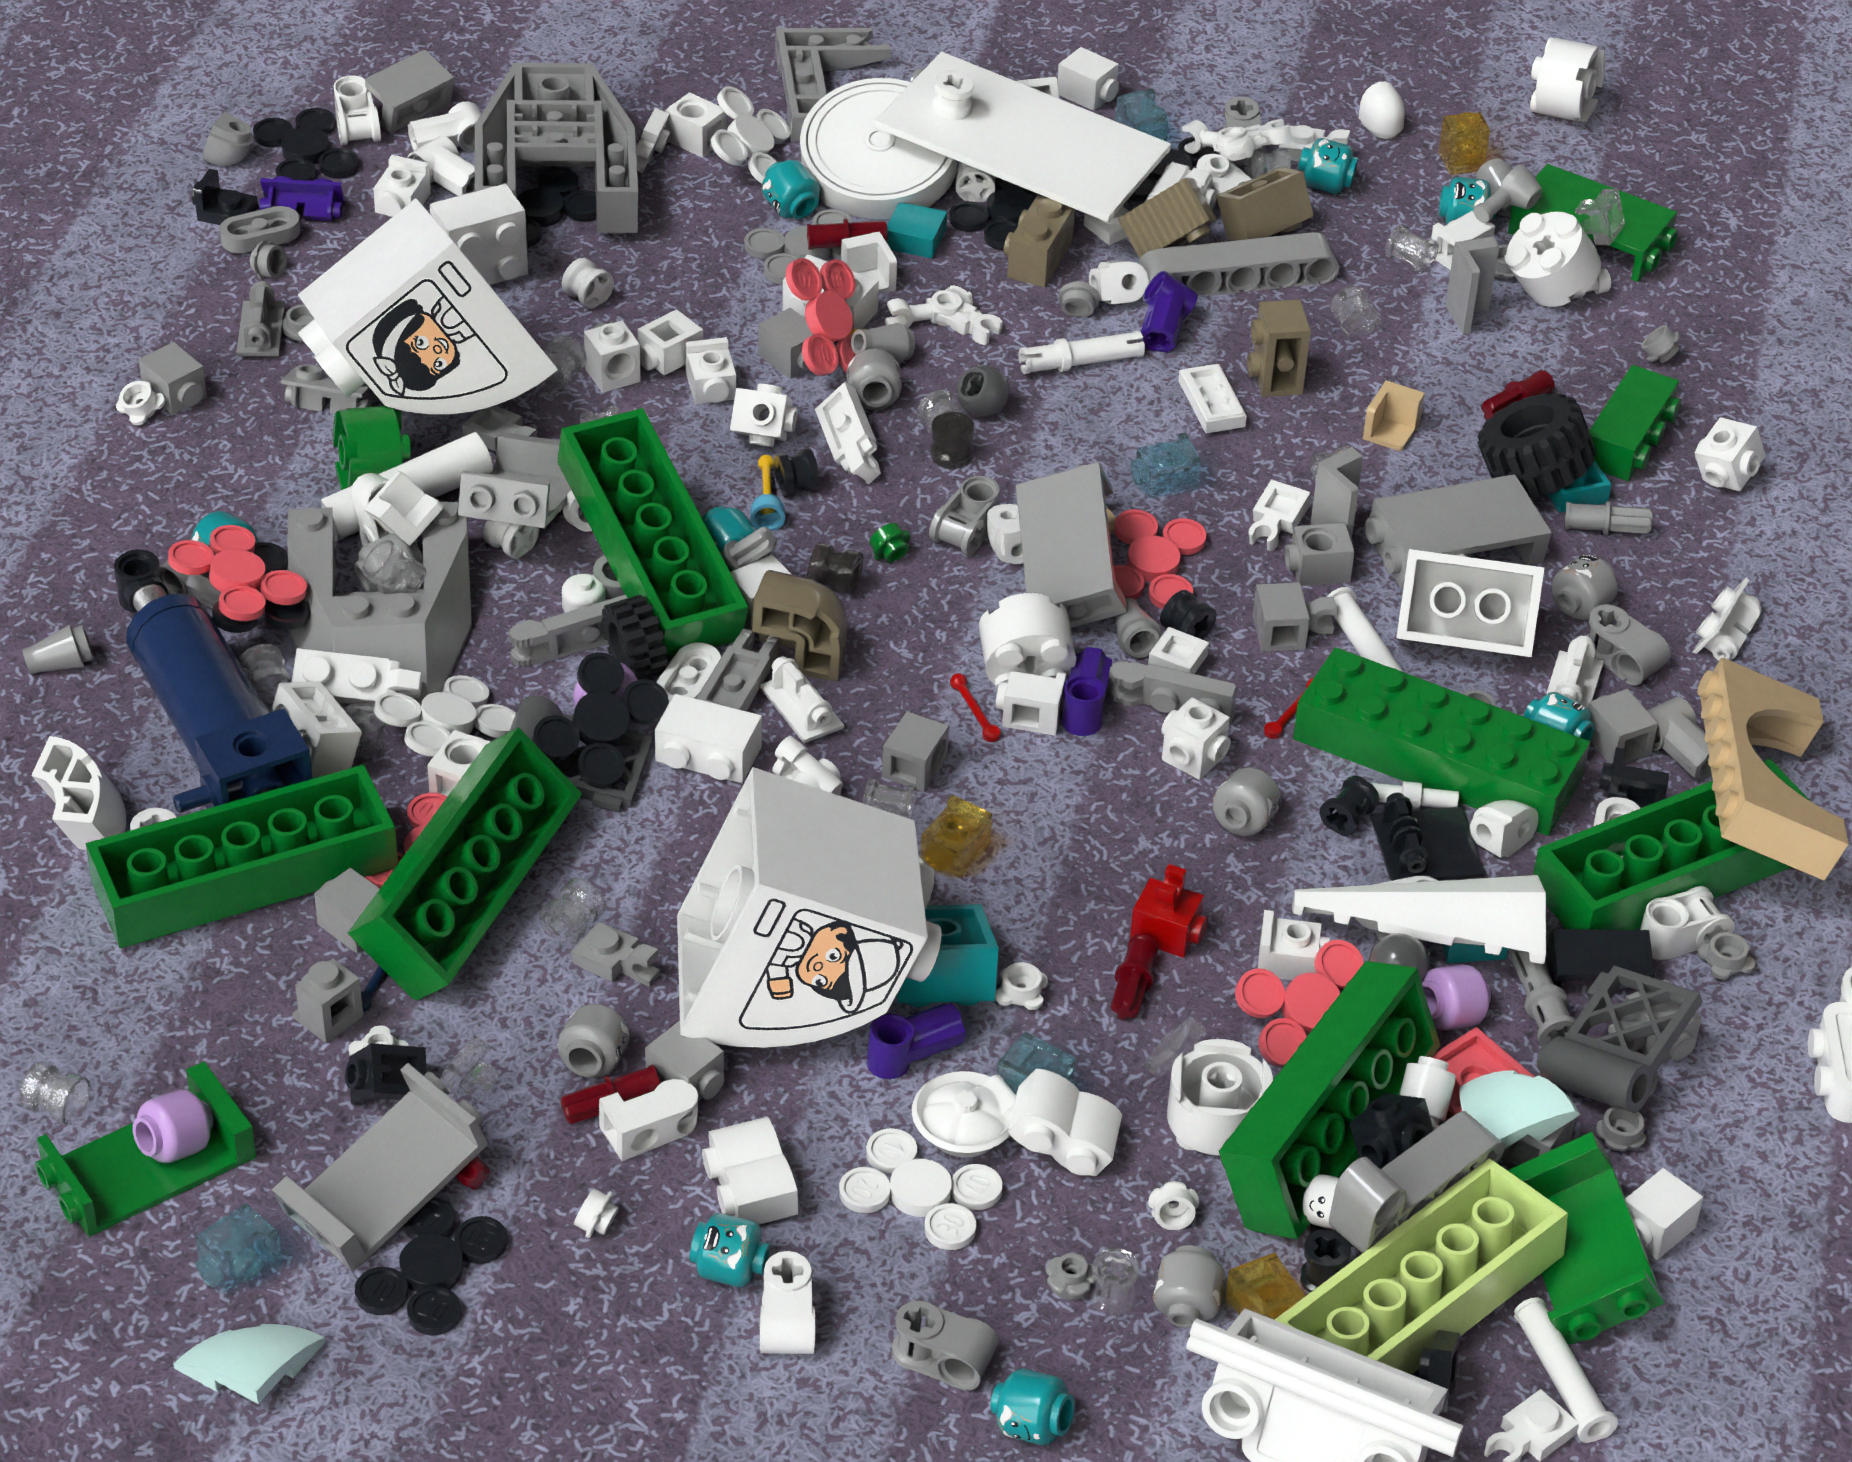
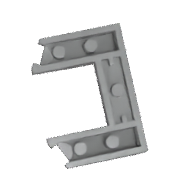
(807, 52)

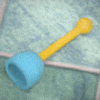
(767, 508)

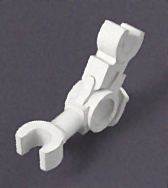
(1237, 142)
(948, 308)

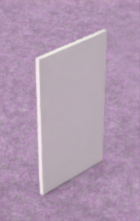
(1029, 139)

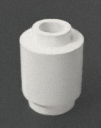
(1430, 1081)

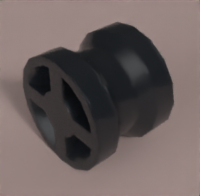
(796, 472)
(1187, 615)

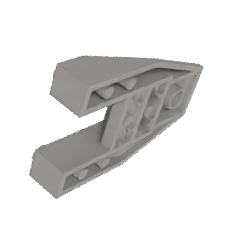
(561, 119)
(416, 628)

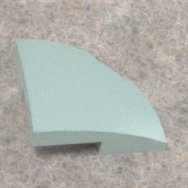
(1517, 1105)
(250, 1358)

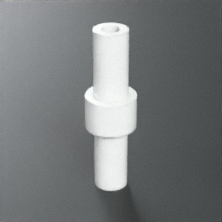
(1419, 796)

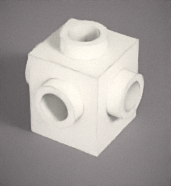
(748, 413)
(1730, 454)
(1195, 738)

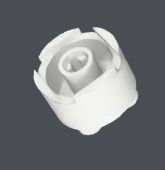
(1567, 79)
(1553, 258)
(1026, 637)
(1213, 1092)

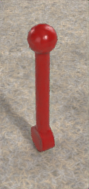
(1274, 729)
(990, 732)

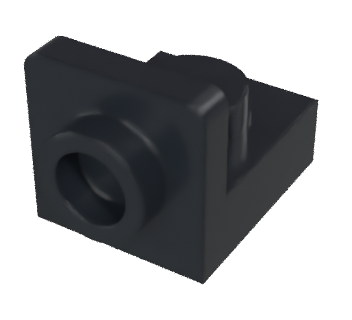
(218, 204)
(1632, 783)
(378, 1074)
(1440, 1363)

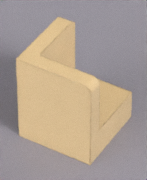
(1393, 416)

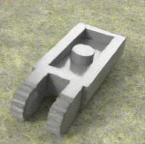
(558, 635)
(740, 672)
(1168, 688)

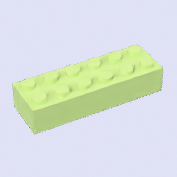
(1437, 1269)

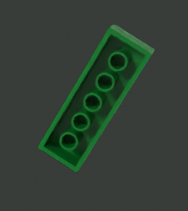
(651, 529)
(1438, 737)
(1663, 853)
(240, 855)
(465, 865)
(1306, 1111)

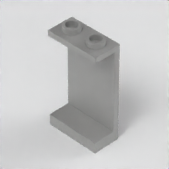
(523, 487)
(1456, 522)
(1069, 543)
(387, 1171)

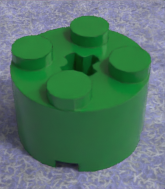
(368, 442)

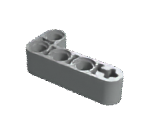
(1376, 1200)

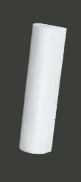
(432, 472)

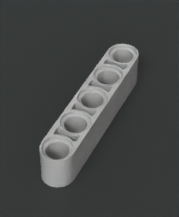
(1247, 263)

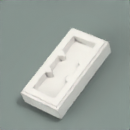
(1212, 398)

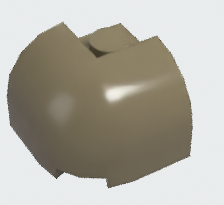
(805, 619)

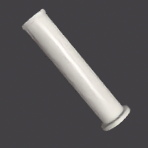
(1359, 629)
(1565, 1372)

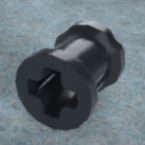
(1349, 805)
(1325, 1256)

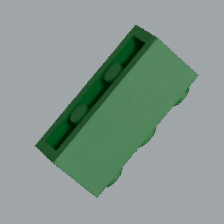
(1634, 421)

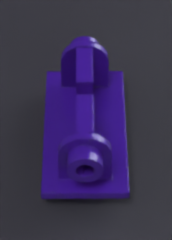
(320, 198)

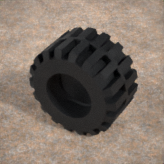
(1539, 442)

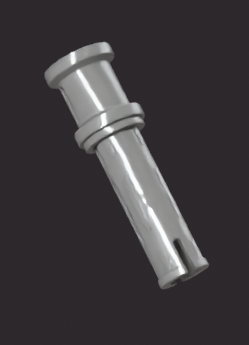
(1544, 1000)

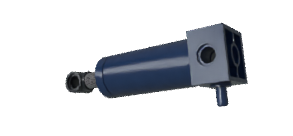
(206, 692)

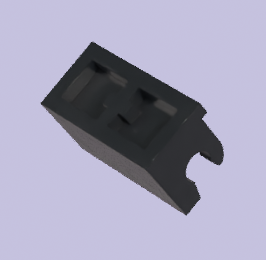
(1590, 951)

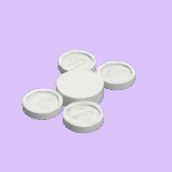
(748, 134)
(456, 708)
(921, 1188)

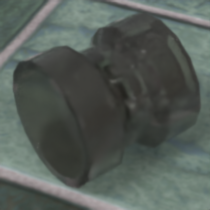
(952, 434)
(835, 567)

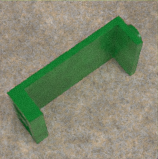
(1647, 225)
(115, 1180)
(1604, 1263)

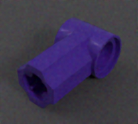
(1168, 306)
(1086, 692)
(901, 1040)

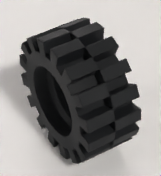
(635, 636)

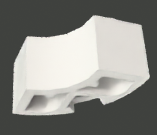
(84, 797)

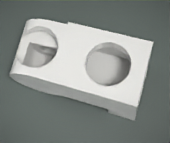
(650, 1118)

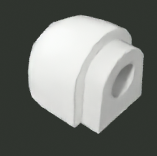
(1382, 110)
(1119, 281)
(1004, 533)
(1503, 826)

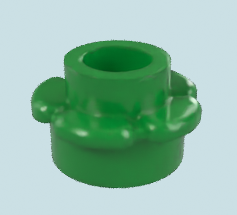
(890, 542)

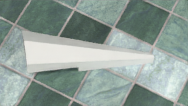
(1464, 911)

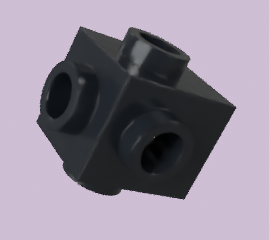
(1390, 1127)

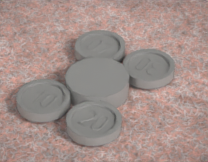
(769, 245)

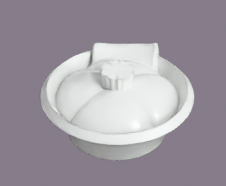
(964, 1112)

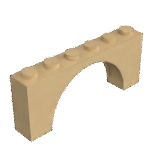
(1751, 801)

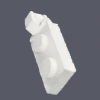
(849, 432)
(355, 677)

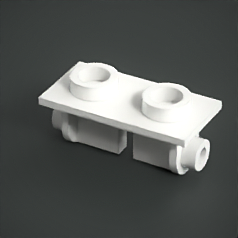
(1728, 628)
(1577, 671)
(799, 701)

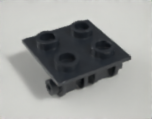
(1425, 841)

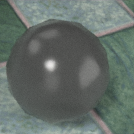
(982, 391)
(1403, 951)

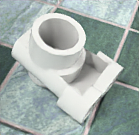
(800, 766)

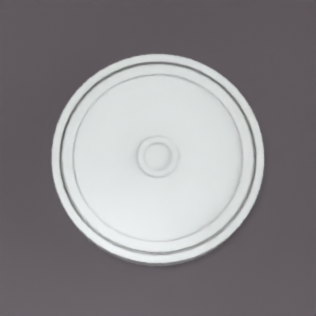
(862, 165)

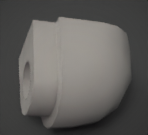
(228, 141)

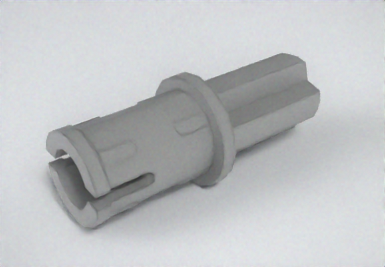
(1608, 518)
(748, 549)

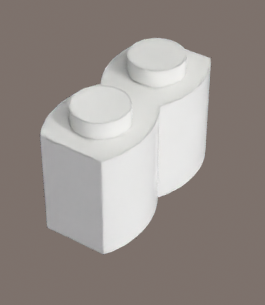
(1065, 1123)
(751, 1172)

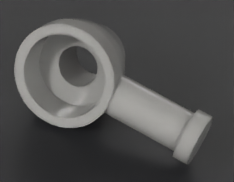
(1516, 189)

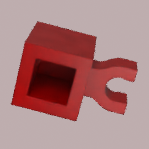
(1170, 913)

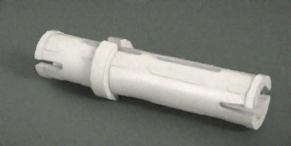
(1080, 352)

